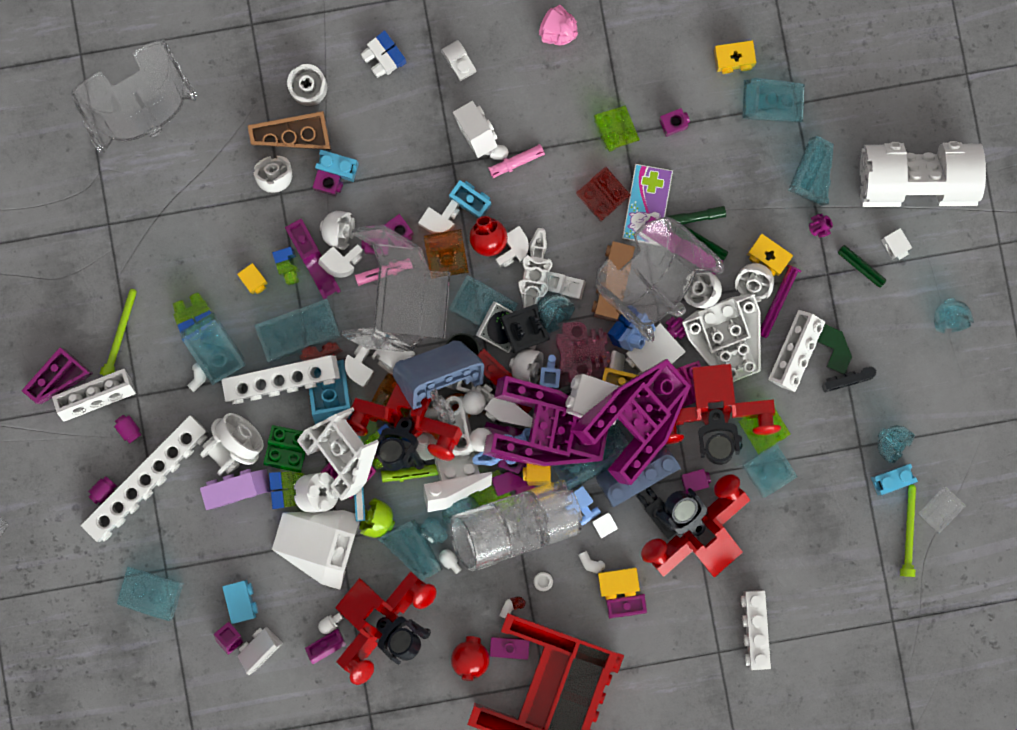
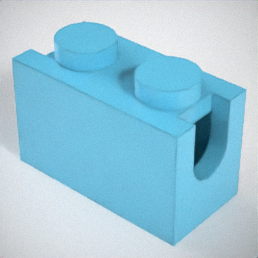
(337, 165)
(894, 479)
(240, 601)

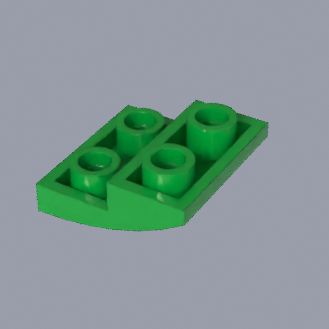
(284, 450)

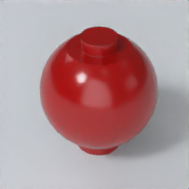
(488, 236)
(470, 658)

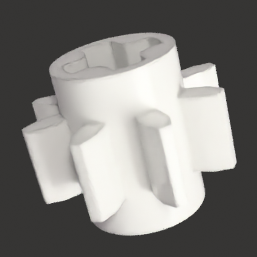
(485, 390)

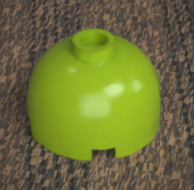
(377, 520)

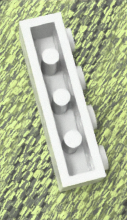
(796, 350)
(756, 630)

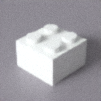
(476, 128)

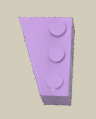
(236, 488)

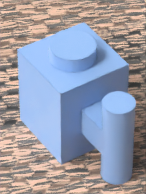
(550, 376)
(584, 500)

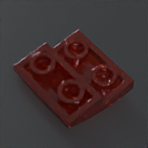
(603, 194)
(314, 352)

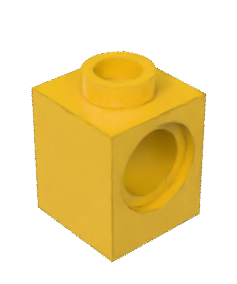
(253, 279)

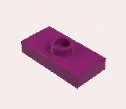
(626, 606)
(325, 646)
(509, 648)

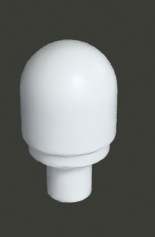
(498, 153)
(449, 560)
(329, 623)

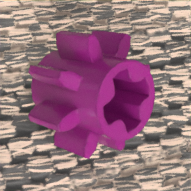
(820, 225)
(676, 327)

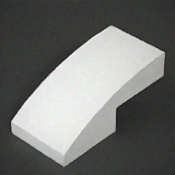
(565, 285)

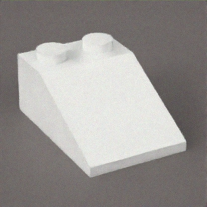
(507, 413)
(258, 650)

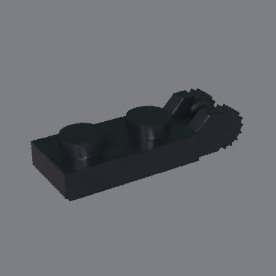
(850, 379)
(650, 508)

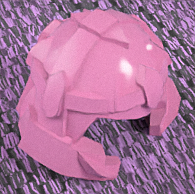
(558, 27)

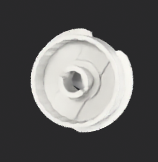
(233, 443)

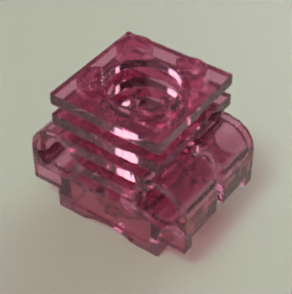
(581, 350)

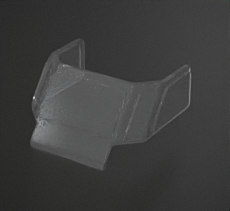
(409, 296)

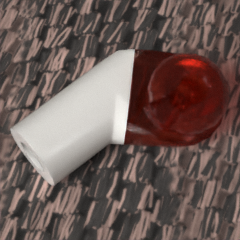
(512, 604)

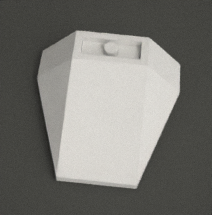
(728, 334)
(317, 543)

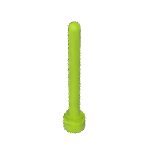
(109, 367)
(908, 569)

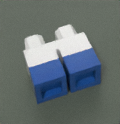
(385, 52)

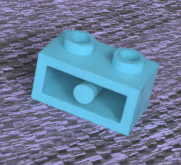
(469, 199)

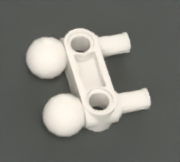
(472, 404)

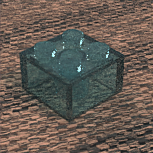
(769, 471)

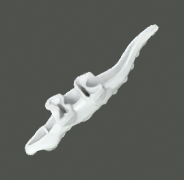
(535, 267)

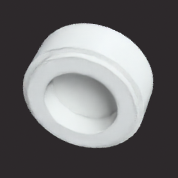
(543, 581)

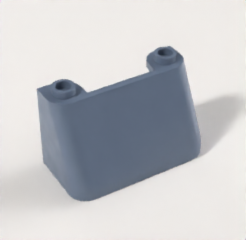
(437, 369)

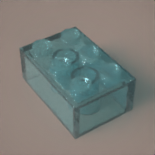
(212, 348)

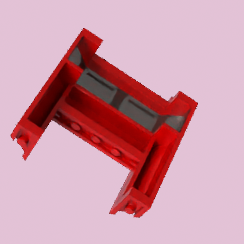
(564, 685)

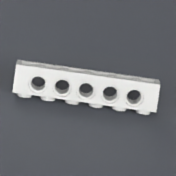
(233, 385)

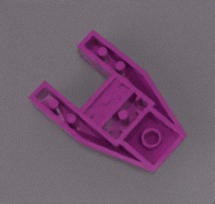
(646, 408)
(550, 436)

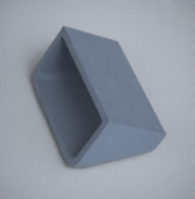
(660, 467)

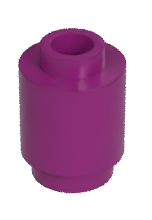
(127, 428)
(102, 490)

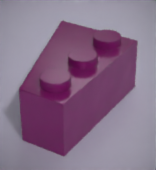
(56, 376)

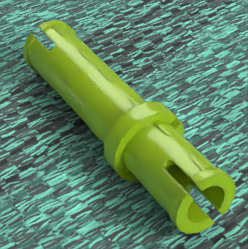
(409, 473)

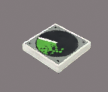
(492, 327)

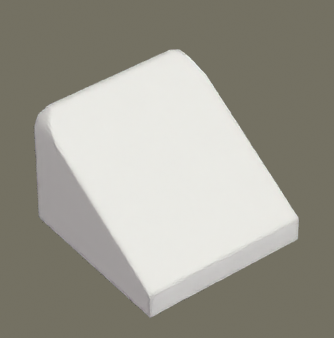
(617, 361)
(604, 525)

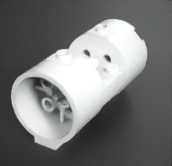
(952, 174)

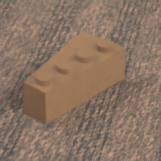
(300, 131)
(620, 255)

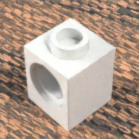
(896, 244)

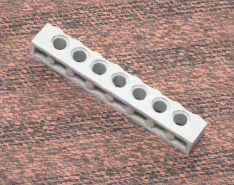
(93, 524)

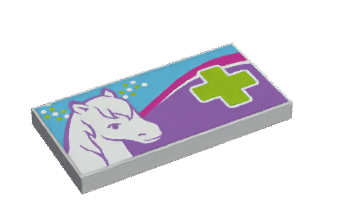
(648, 197)

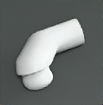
(199, 378)
(590, 565)

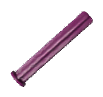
(778, 300)

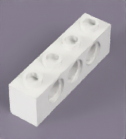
(93, 395)

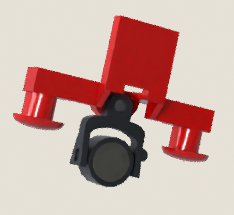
(716, 385)
(392, 451)
(693, 522)
(400, 641)

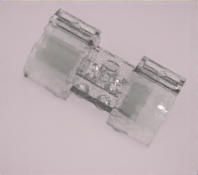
(515, 525)

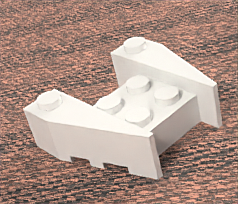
(343, 450)
(456, 477)

